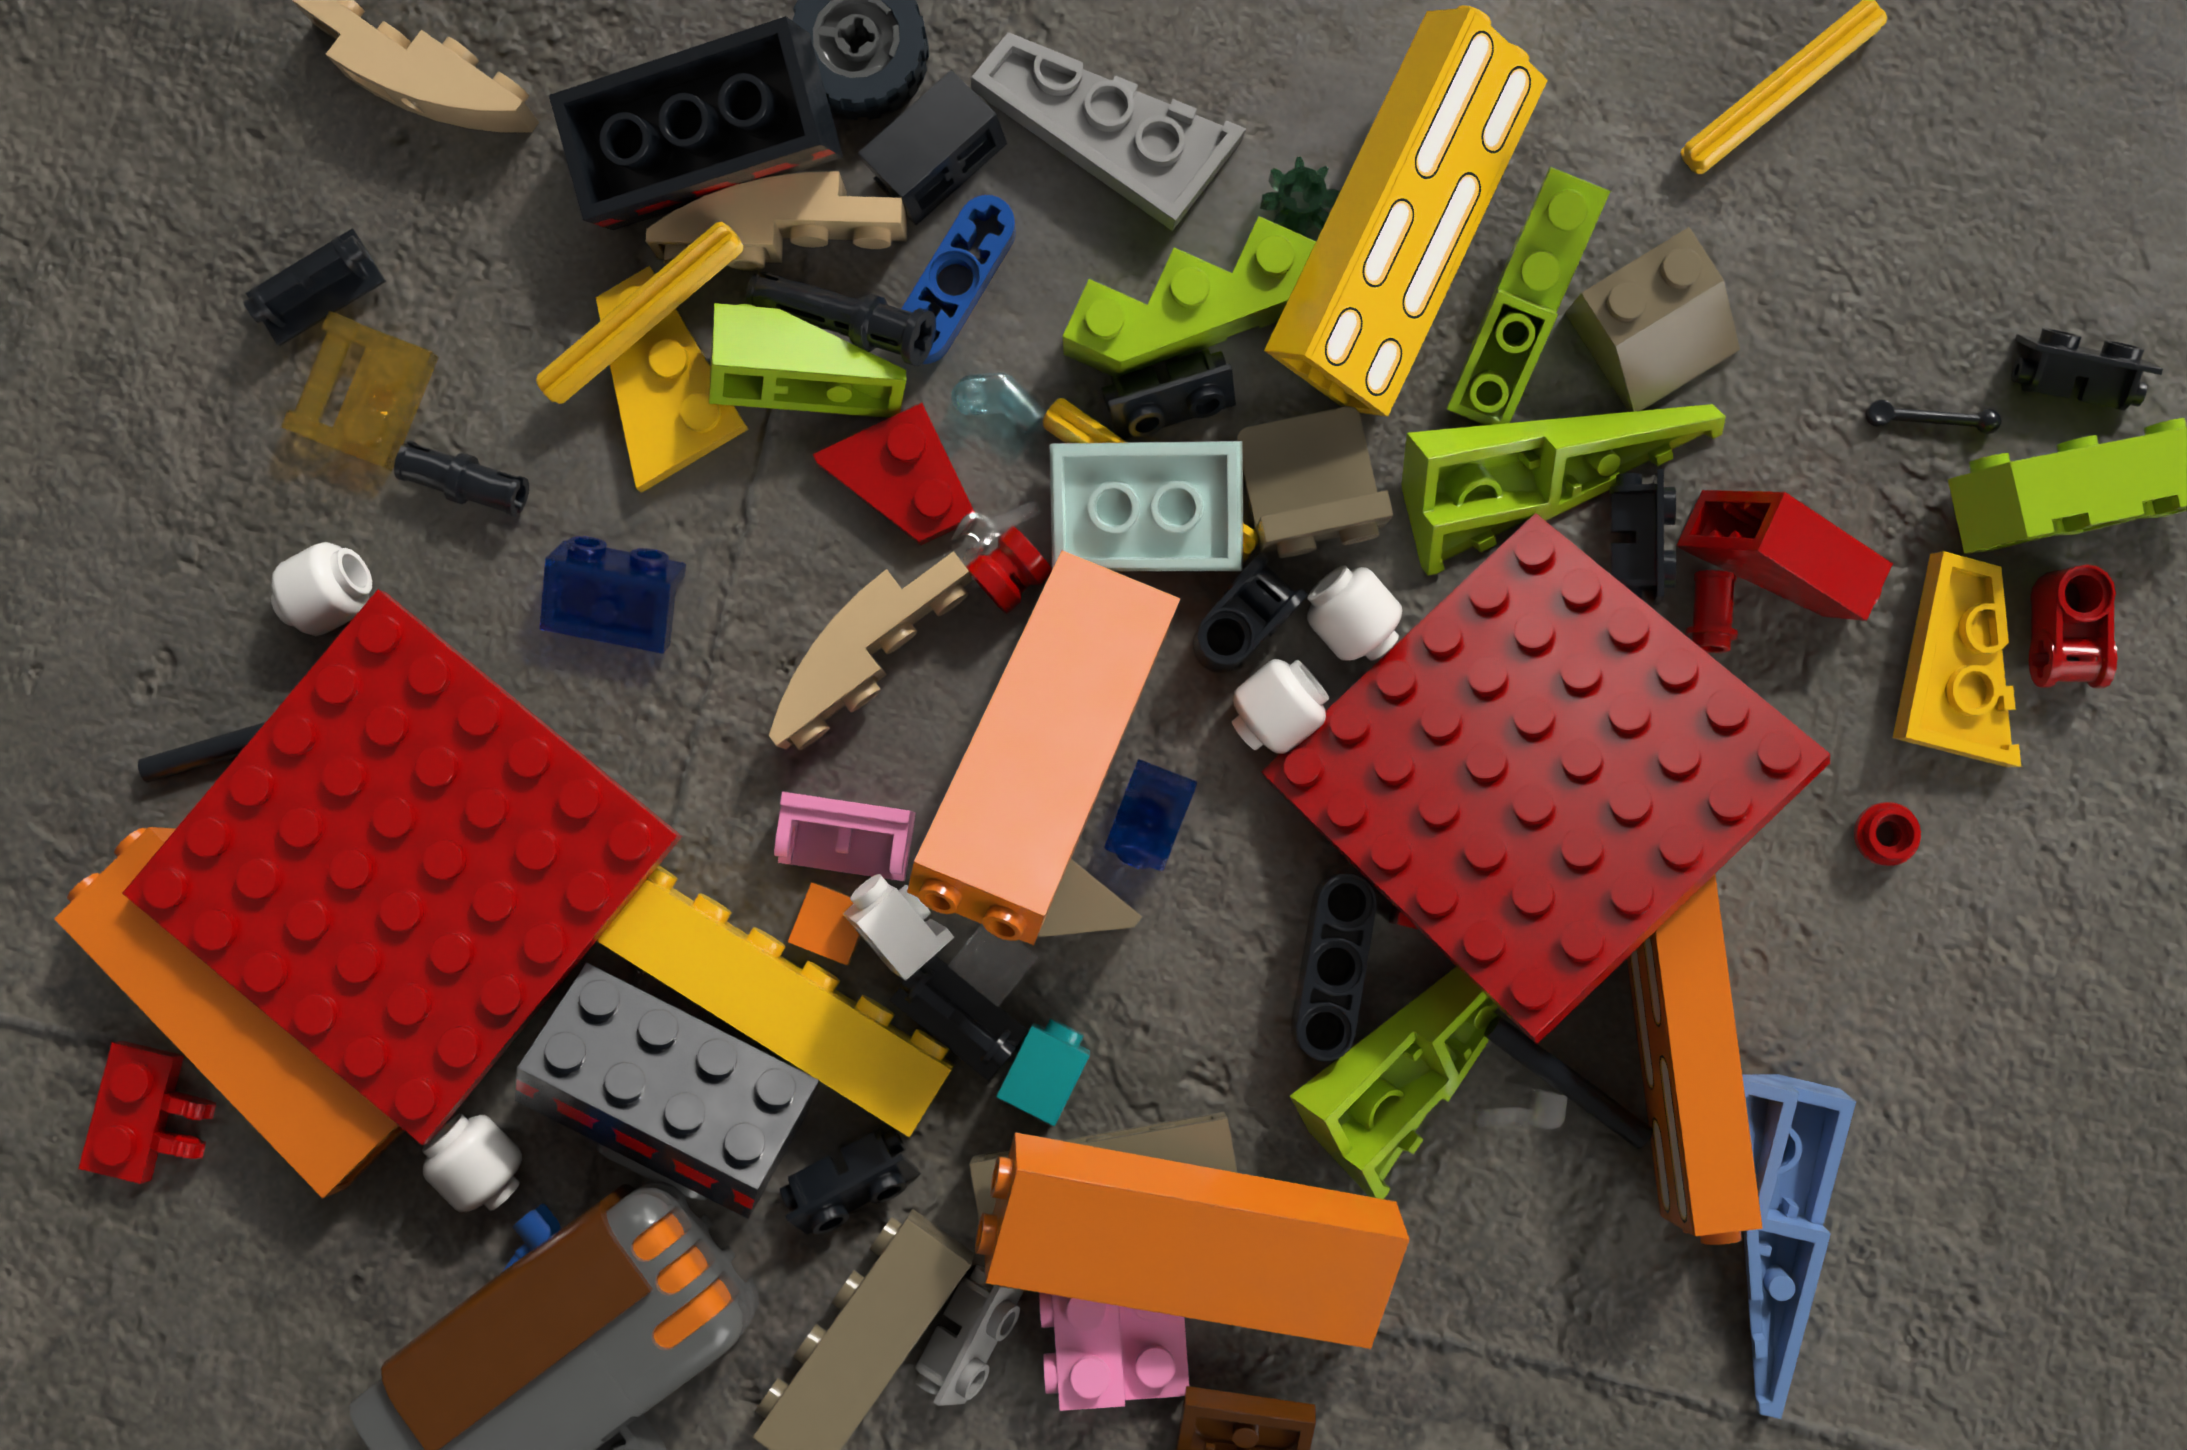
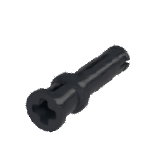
(866, 320)

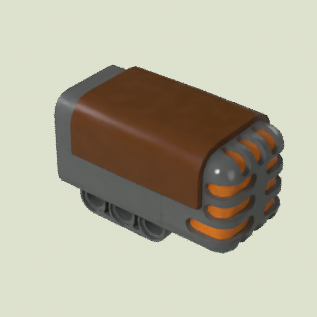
(569, 1338)

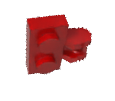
(133, 1114)

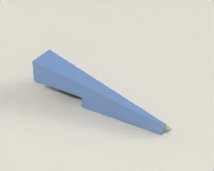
(1796, 1151)

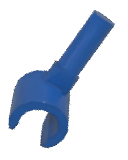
(533, 1230)

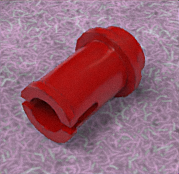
(1713, 611)

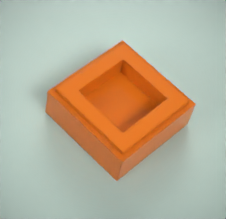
(823, 926)

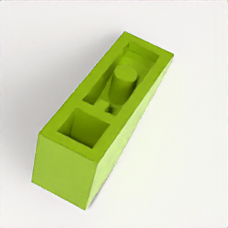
(788, 364)

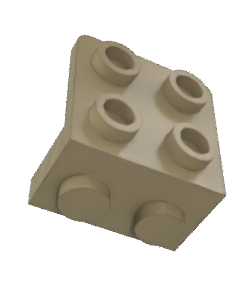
(1312, 482)

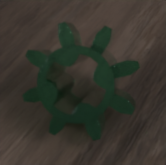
(1313, 191)

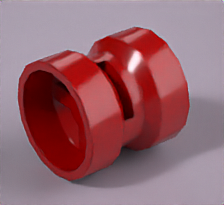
(1009, 569)

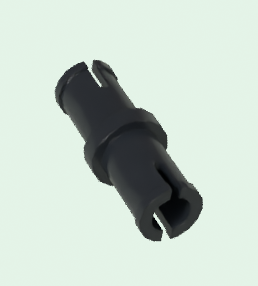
(461, 478)

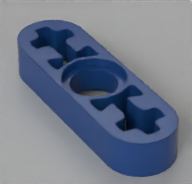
(992, 248)

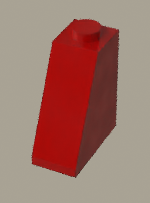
(1786, 551)

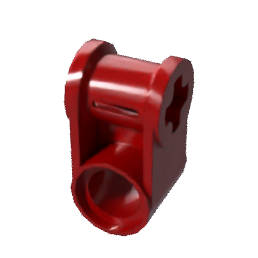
(2076, 633)

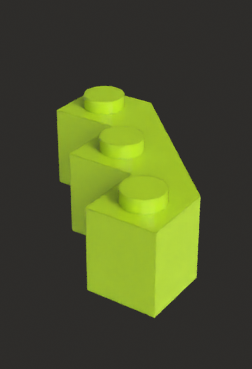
(1190, 305)
(2072, 489)

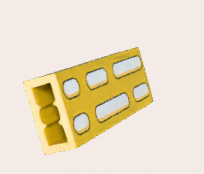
(1407, 211)

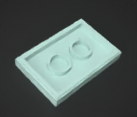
(1149, 504)

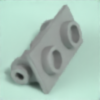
(955, 1364)

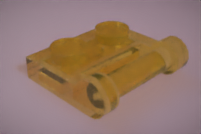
(380, 397)

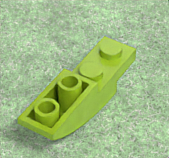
(1527, 298)

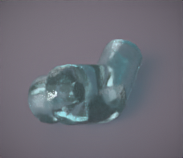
(994, 395)

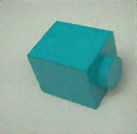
(1045, 1071)

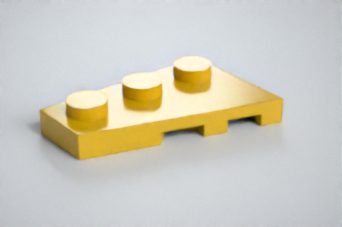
(665, 395)
(1955, 666)

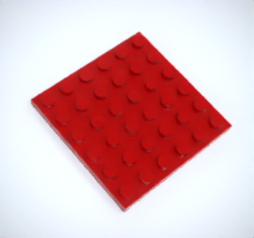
(1544, 774)
(402, 866)

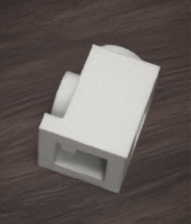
(895, 926)

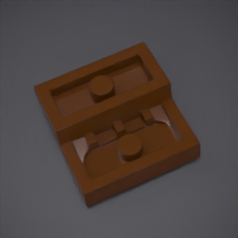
(1243, 1422)

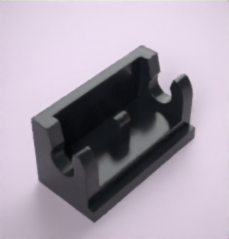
(934, 146)

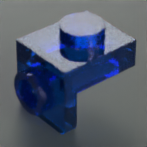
(1150, 816)

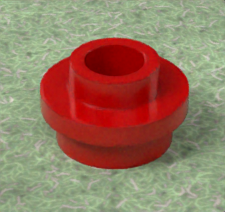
(1905, 828)

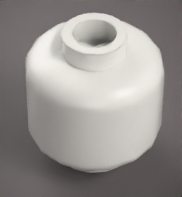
(320, 588)
(1354, 613)
(1279, 706)
(472, 1163)

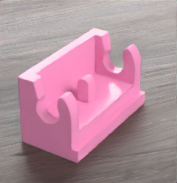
(844, 836)

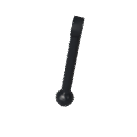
(1882, 412)

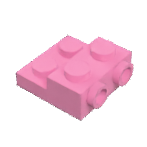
(1111, 1353)

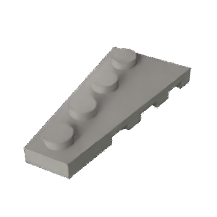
(1128, 140)

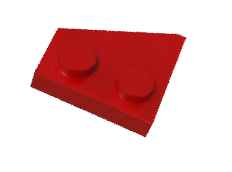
(901, 474)

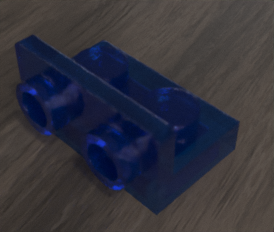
(610, 594)

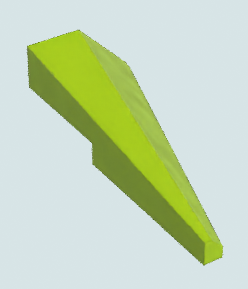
(1489, 478)
(1385, 1085)

